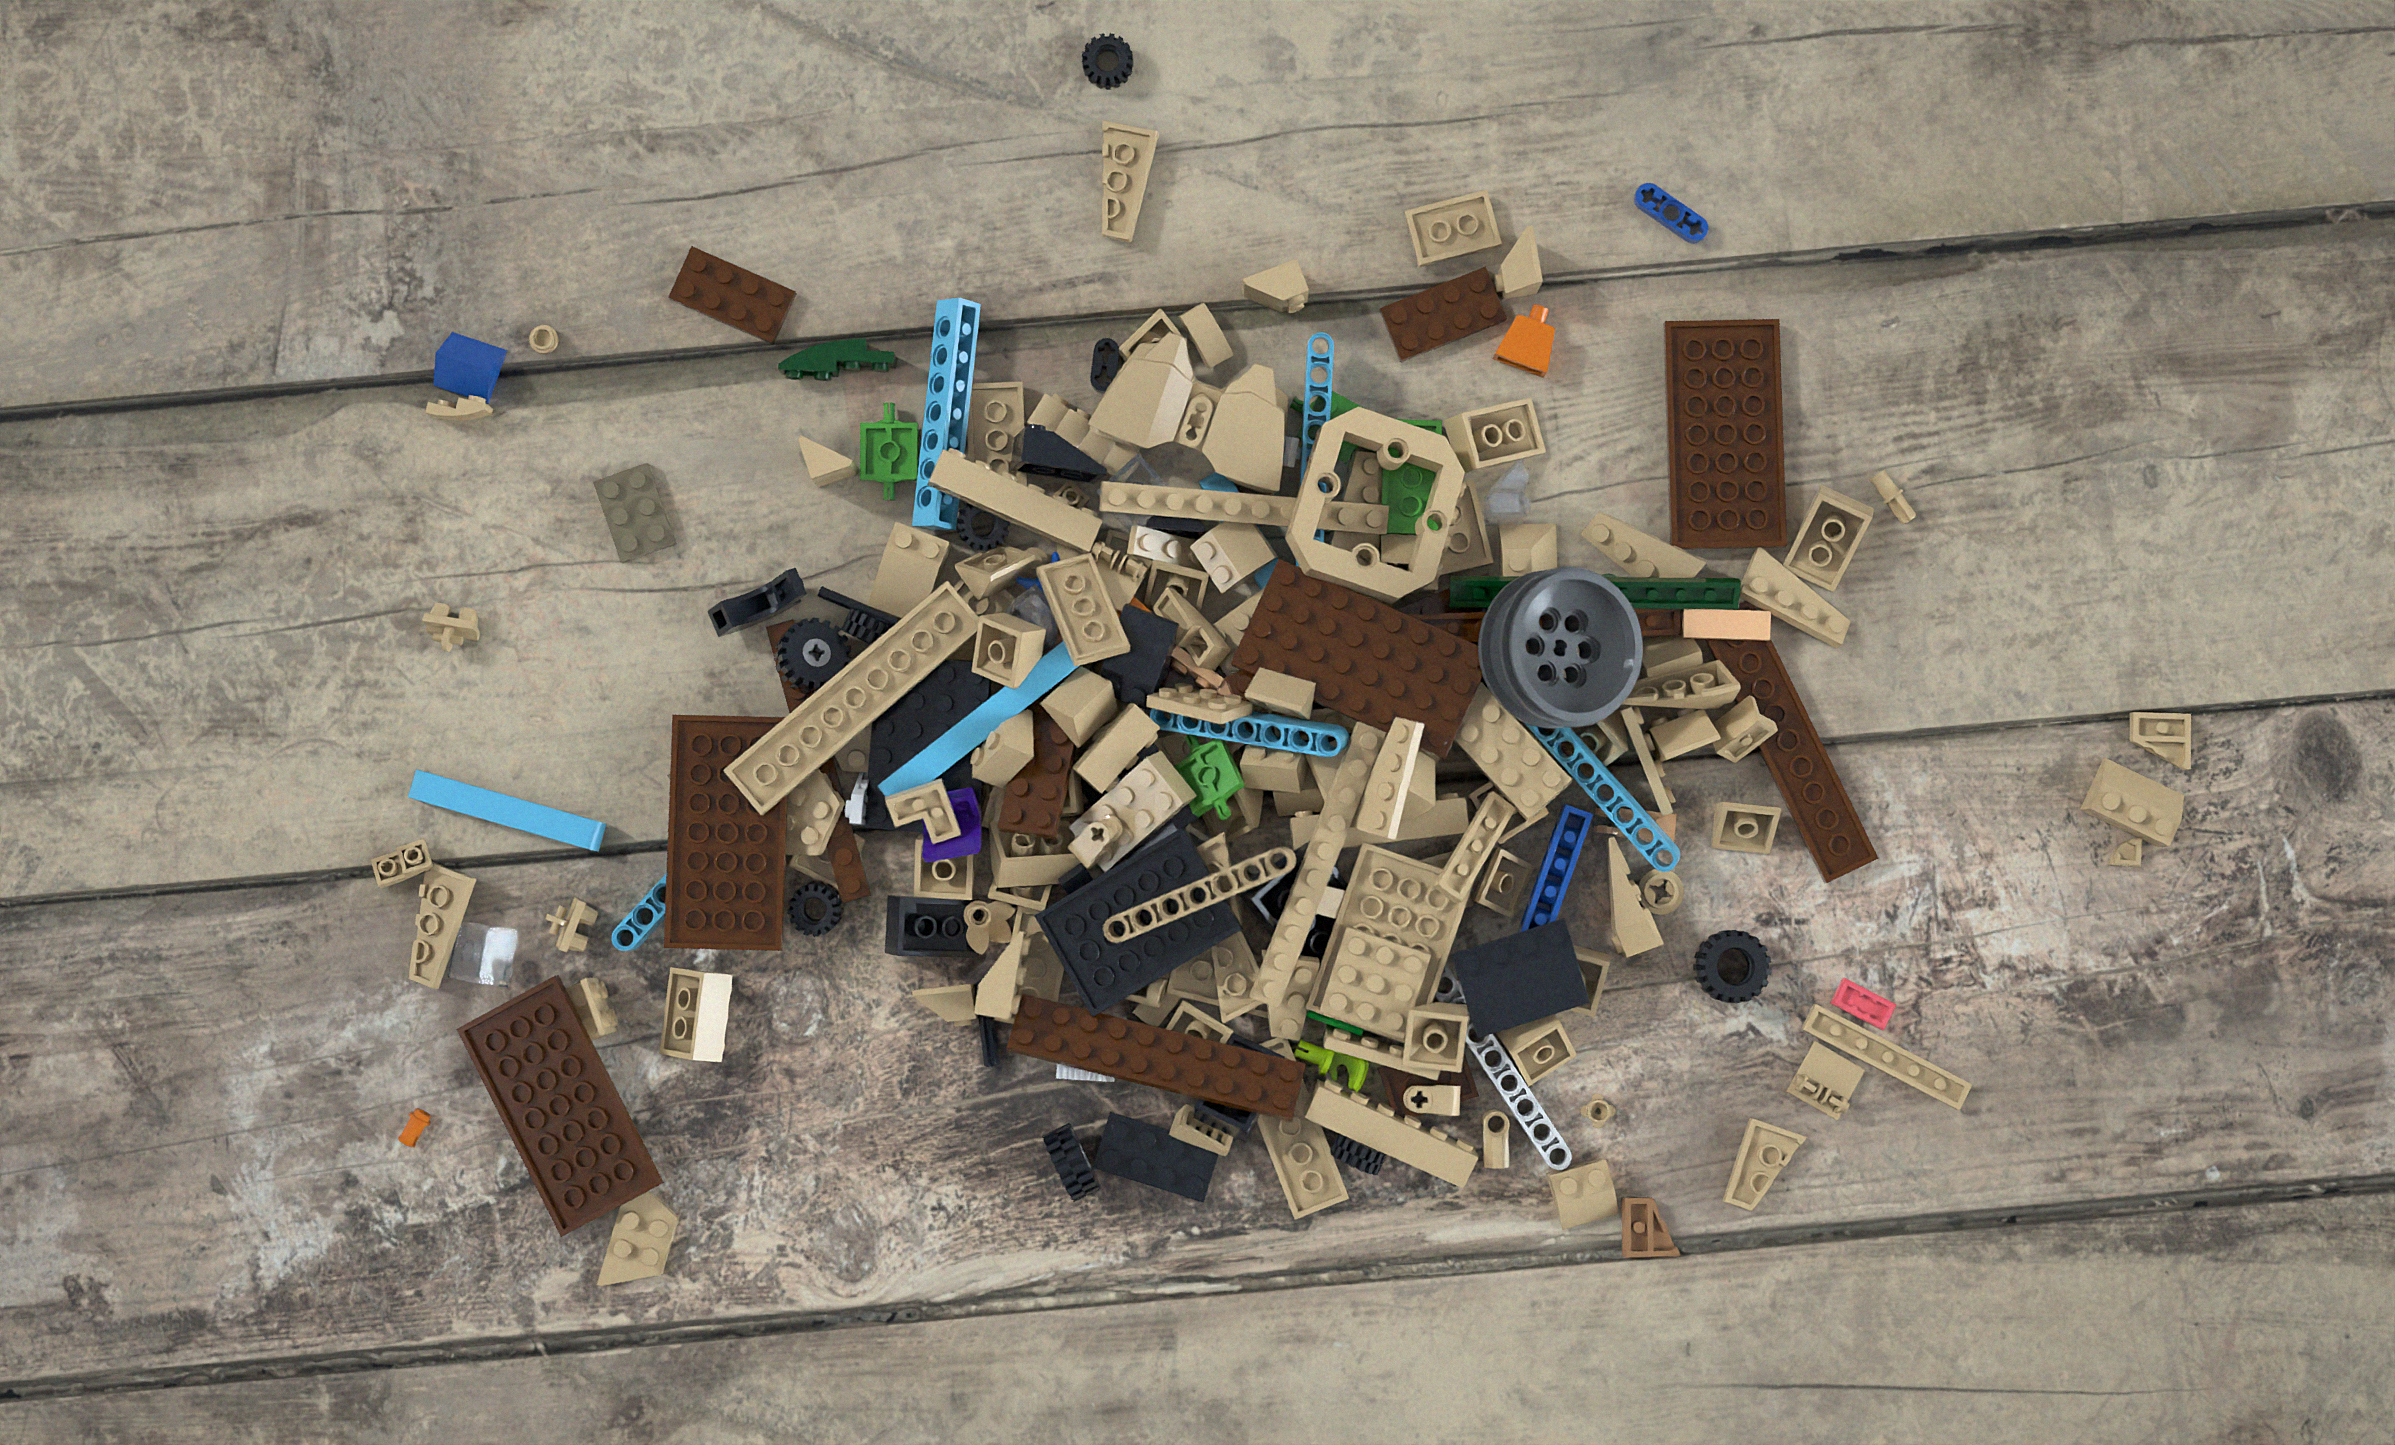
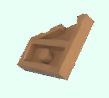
(1644, 1230)

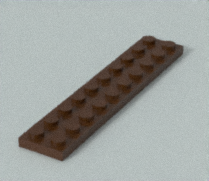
(1798, 758)
(1156, 1057)

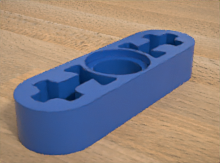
(1669, 200)

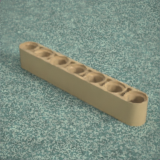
(1185, 896)

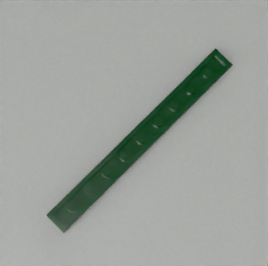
(1639, 591)

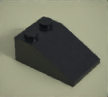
(1050, 455)
(1147, 663)
(927, 927)
(1227, 1119)

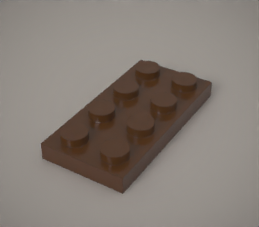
(732, 295)
(1443, 314)

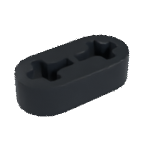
(1097, 364)

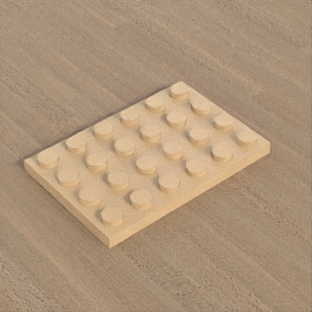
(1396, 902)

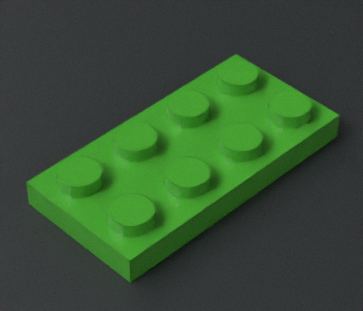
(1408, 488)

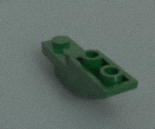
(826, 358)

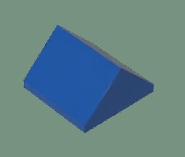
(468, 366)

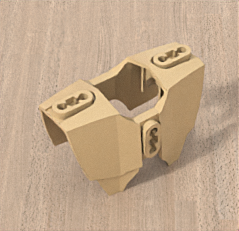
(1160, 400)

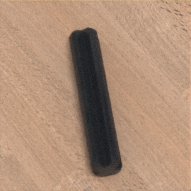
(988, 1038)

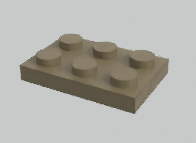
(634, 513)

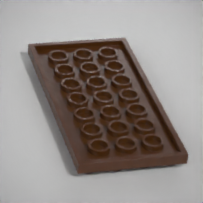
(1725, 434)
(1362, 656)
(721, 852)
(559, 1105)

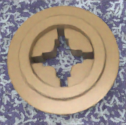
(1672, 886)

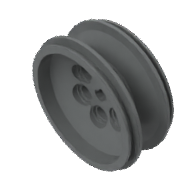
(1598, 623)

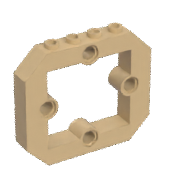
(1415, 447)

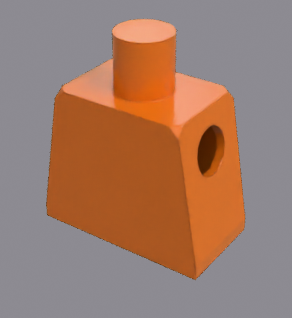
(1528, 343)

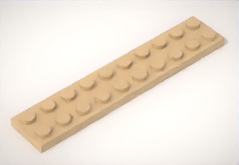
(854, 698)

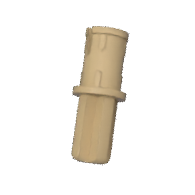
(1893, 497)

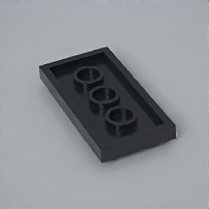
(1154, 1157)

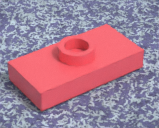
(1863, 1004)

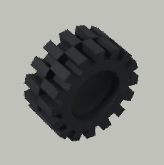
(1107, 44)
(976, 541)
(864, 627)
(799, 913)
(1357, 1155)

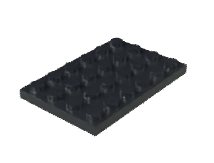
(914, 724)
(1110, 970)

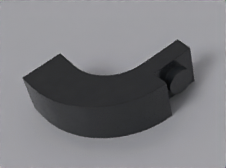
(758, 605)

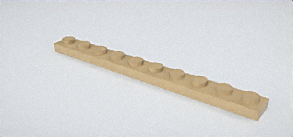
(1236, 507)
(1317, 864)

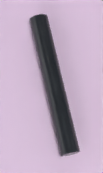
(850, 603)

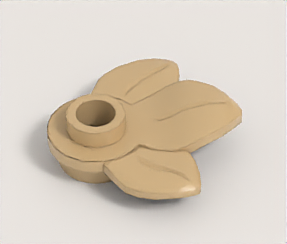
(990, 926)

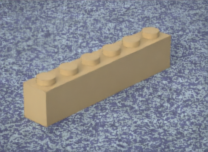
(1015, 502)
(1390, 1133)

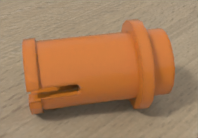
(414, 1127)

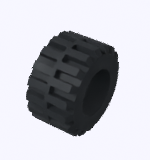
(1756, 960)

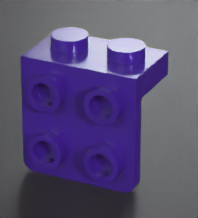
(969, 820)

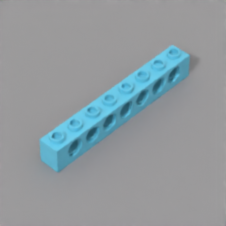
(946, 406)

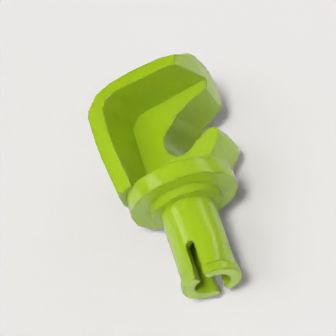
(1329, 1061)

